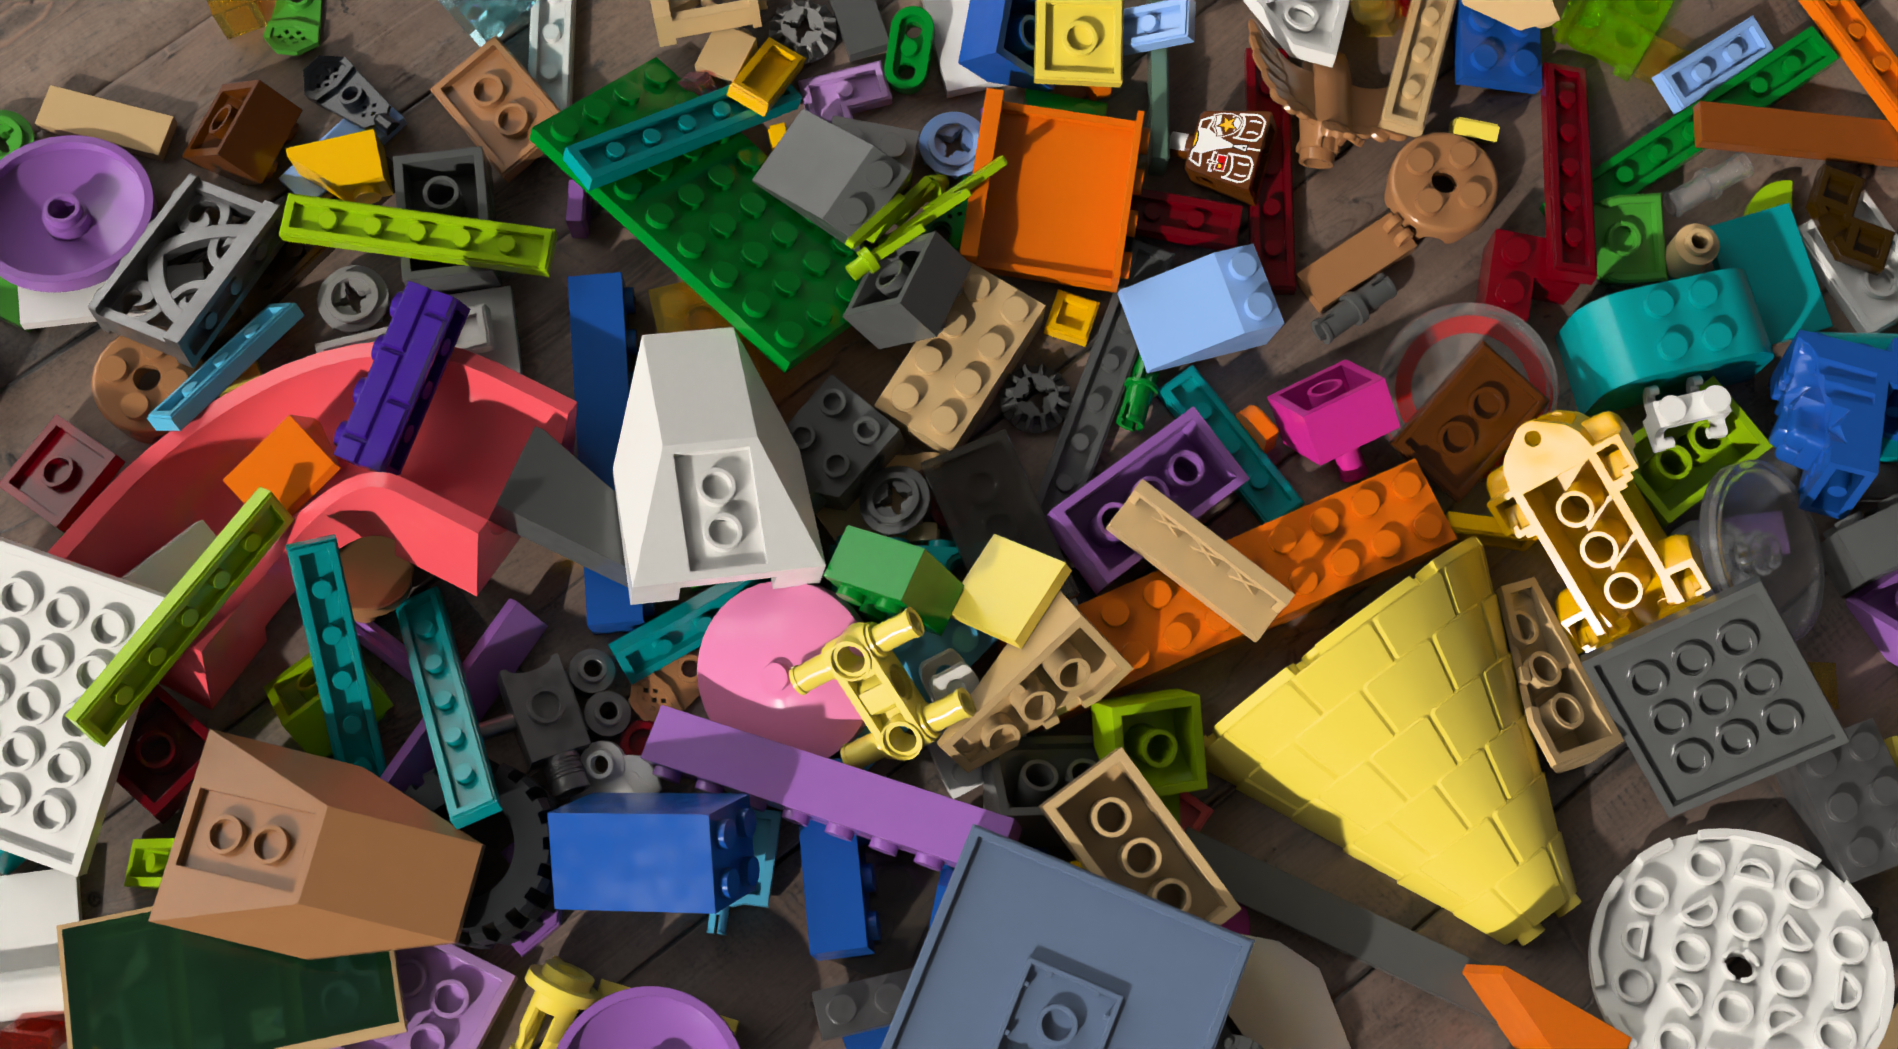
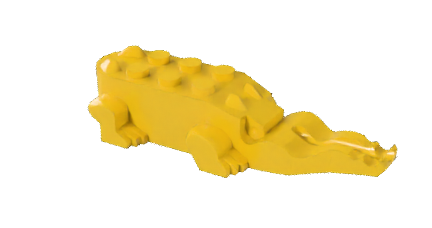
(1577, 492)

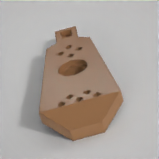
(672, 686)

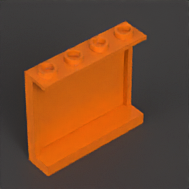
(1060, 199)

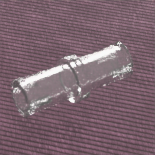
(1708, 184)

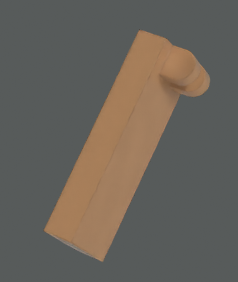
(1356, 261)

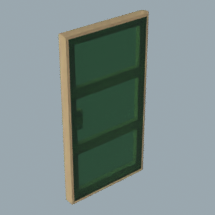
(180, 989)

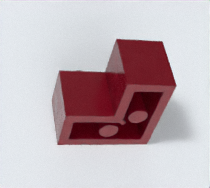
(1516, 272)

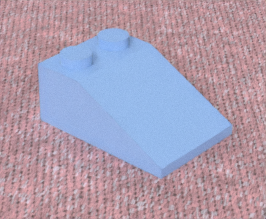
(1202, 309)

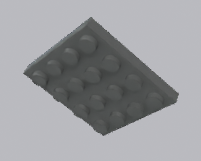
(1714, 697)

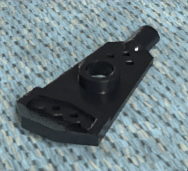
(333, 80)

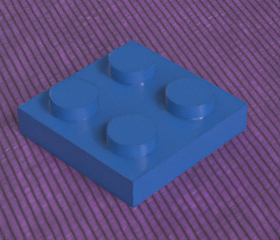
(1495, 54)

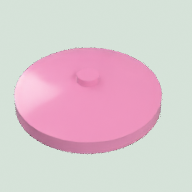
(749, 659)

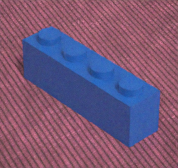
(837, 894)

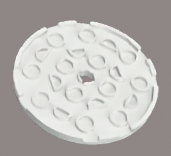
(1739, 893)

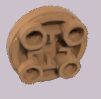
(375, 577)

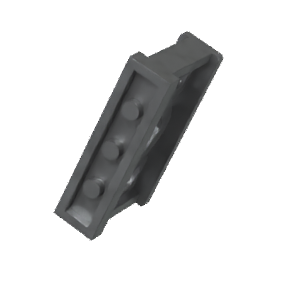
(172, 234)

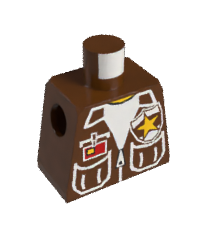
(1228, 152)

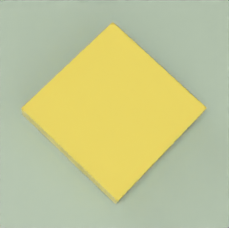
(1079, 42)
(1009, 590)

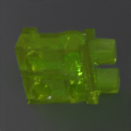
(1612, 30)

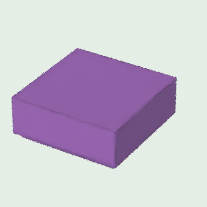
(578, 211)

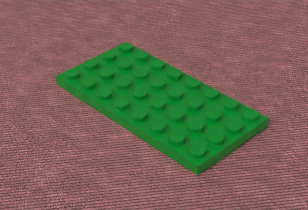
(713, 226)

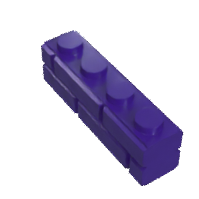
(401, 379)

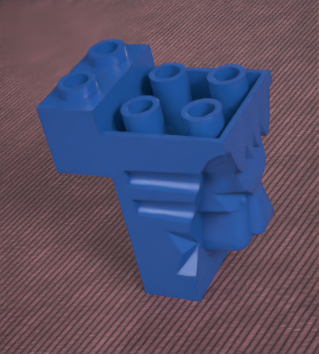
(1832, 417)

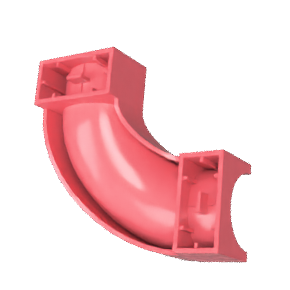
(431, 510)

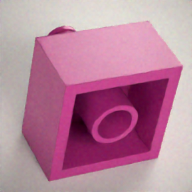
(1335, 415)

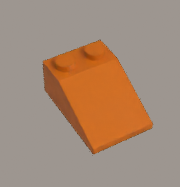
(1535, 1016)

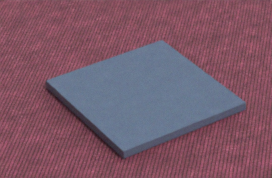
(1062, 961)

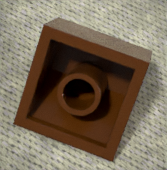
(244, 132)

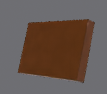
(1469, 421)

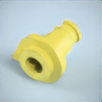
(559, 992)

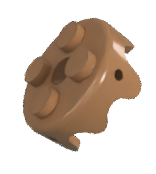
(1437, 213)
(117, 385)

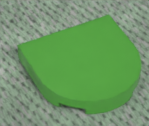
(1630, 239)

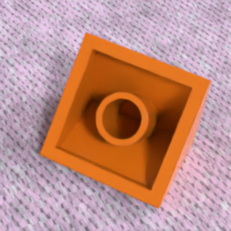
(288, 462)

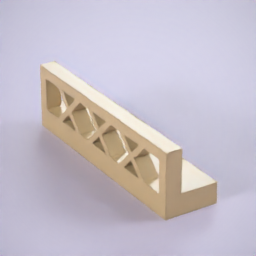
(1199, 561)

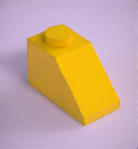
(346, 166)

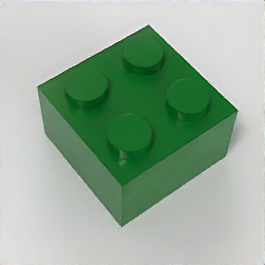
(891, 576)

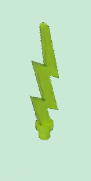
(899, 209)
(868, 260)

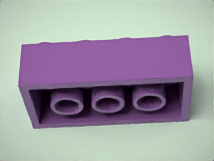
(1179, 461)

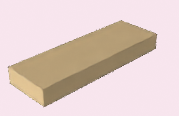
(127, 126)

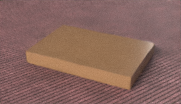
(497, 106)

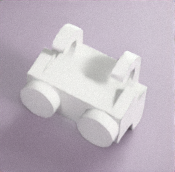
(1692, 407)

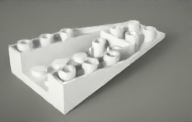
(709, 473)

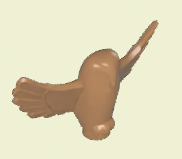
(1323, 100)

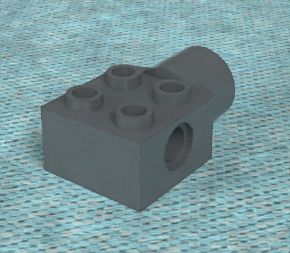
(841, 444)

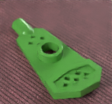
(294, 18)

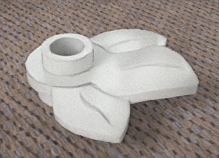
(623, 773)

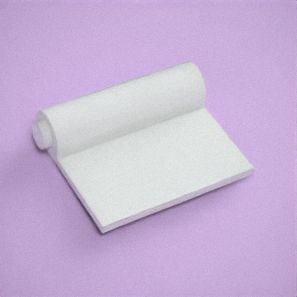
(29, 949)

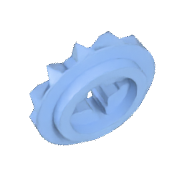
(947, 128)

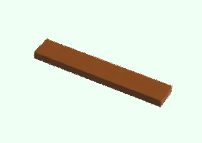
(1795, 134)

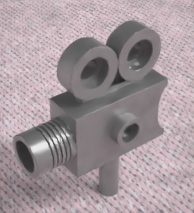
(549, 719)

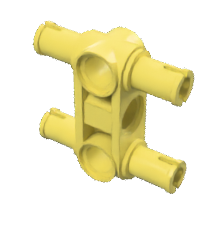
(882, 690)

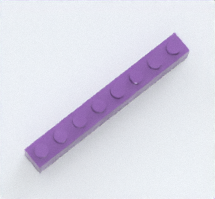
(816, 789)

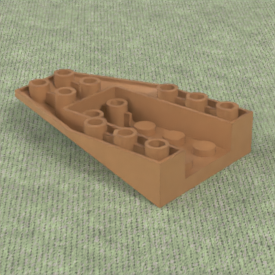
(312, 857)

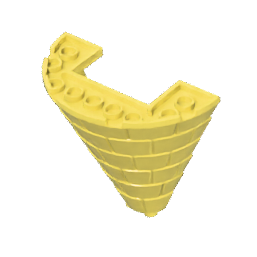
(1413, 751)

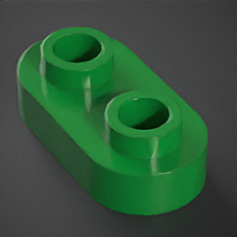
(909, 52)

